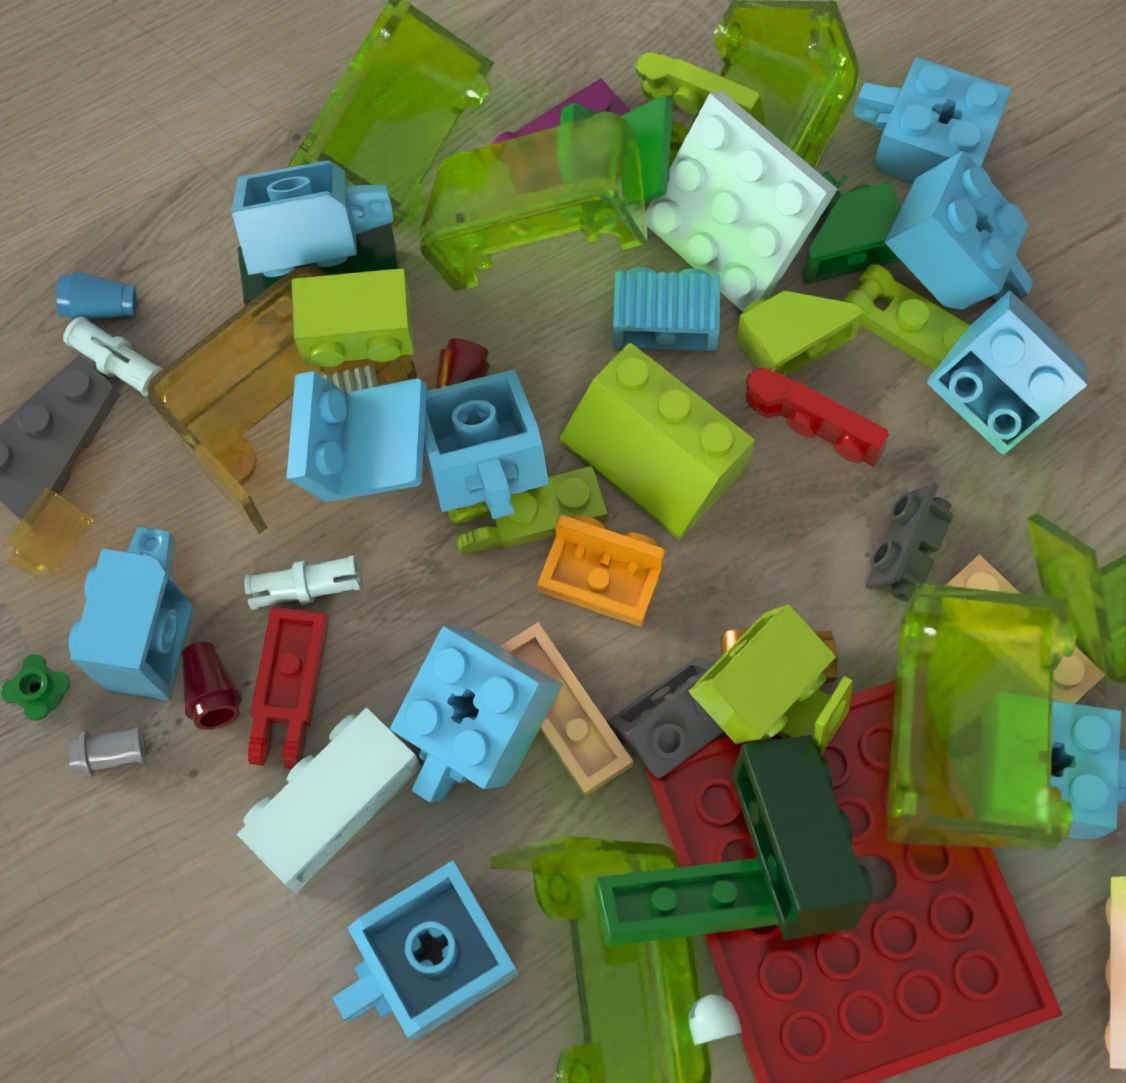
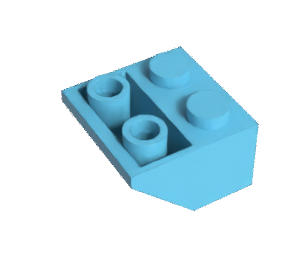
(1008, 373)

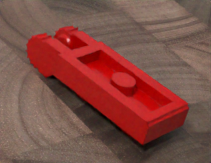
(815, 414)
(287, 681)

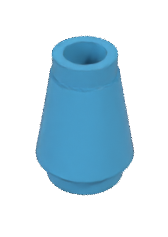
(94, 297)

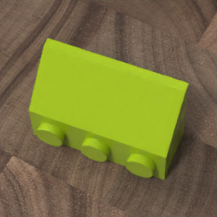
(656, 441)

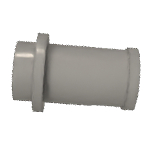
(106, 751)

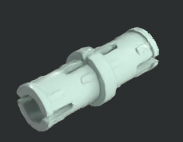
(112, 354)
(303, 582)

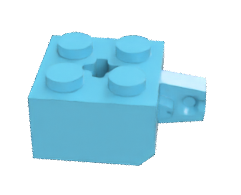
(931, 118)
(304, 217)
(961, 235)
(482, 443)
(133, 619)
(442, 718)
(1088, 766)
(393, 944)

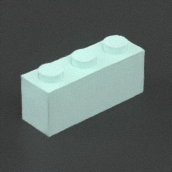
(328, 799)

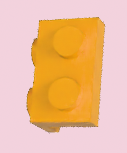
(602, 569)

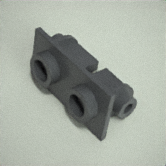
(917, 521)

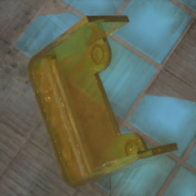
(236, 381)

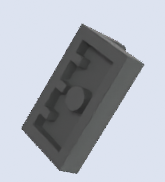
(667, 721)

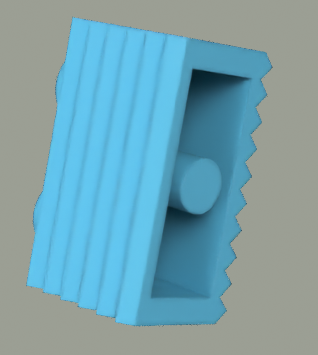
(666, 310)

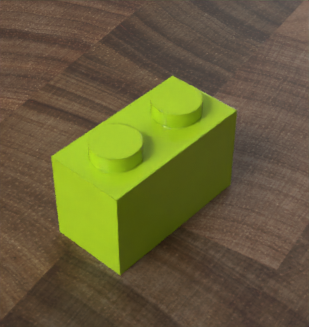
(352, 317)
(764, 676)

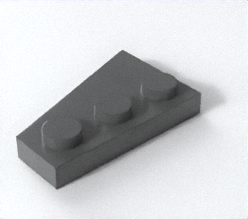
(49, 432)

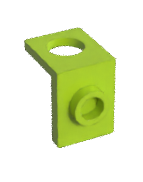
(819, 715)

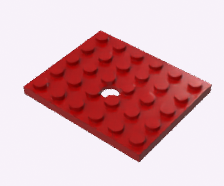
(918, 974)

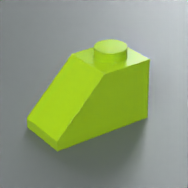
(795, 330)

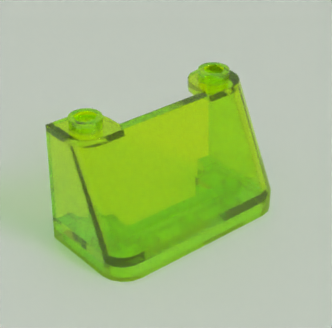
(796, 61)
(397, 106)
(532, 191)
(977, 720)

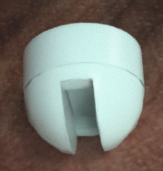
(713, 1019)

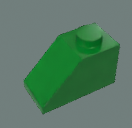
(854, 234)

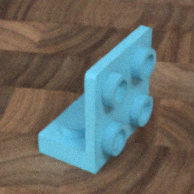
(356, 439)

